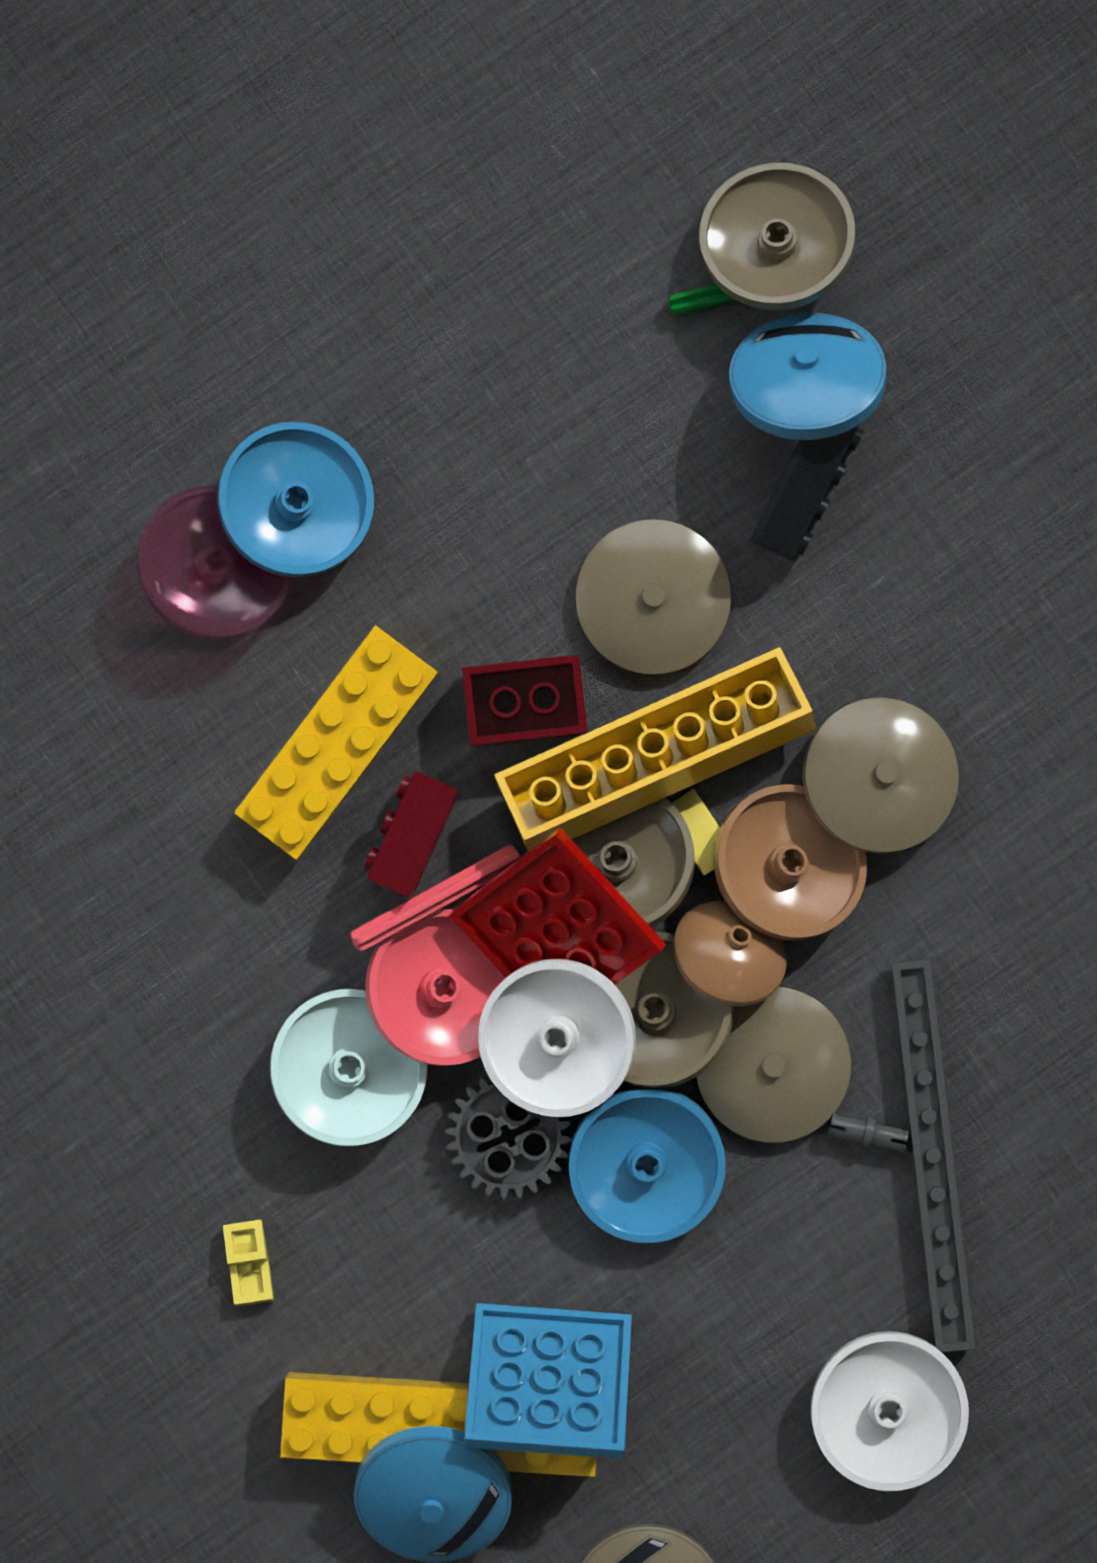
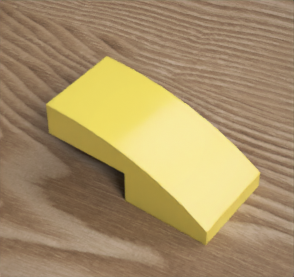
(702, 829)
(248, 1262)

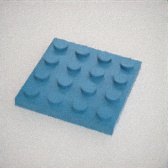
(548, 1381)

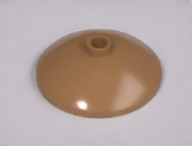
(722, 966)

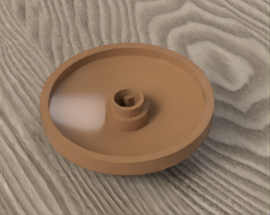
(784, 867)

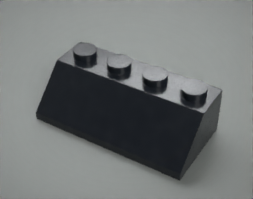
(801, 493)

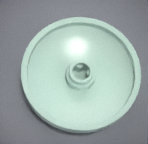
(340, 1074)

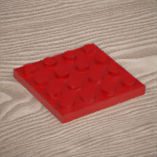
(556, 908)

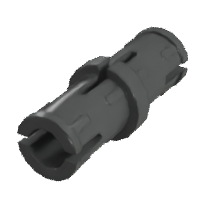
(868, 1133)

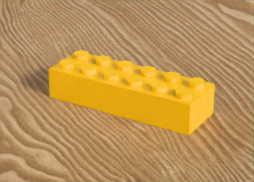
(336, 743)

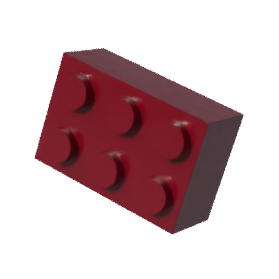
(524, 700)
(411, 833)

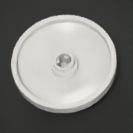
(557, 1037)
(889, 1411)

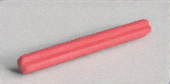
(433, 899)

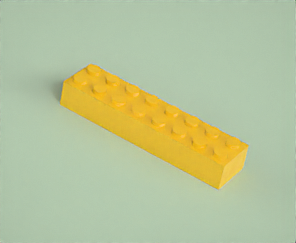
(657, 750)
(351, 1414)

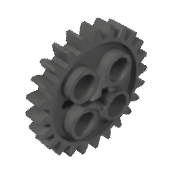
(524, 1167)

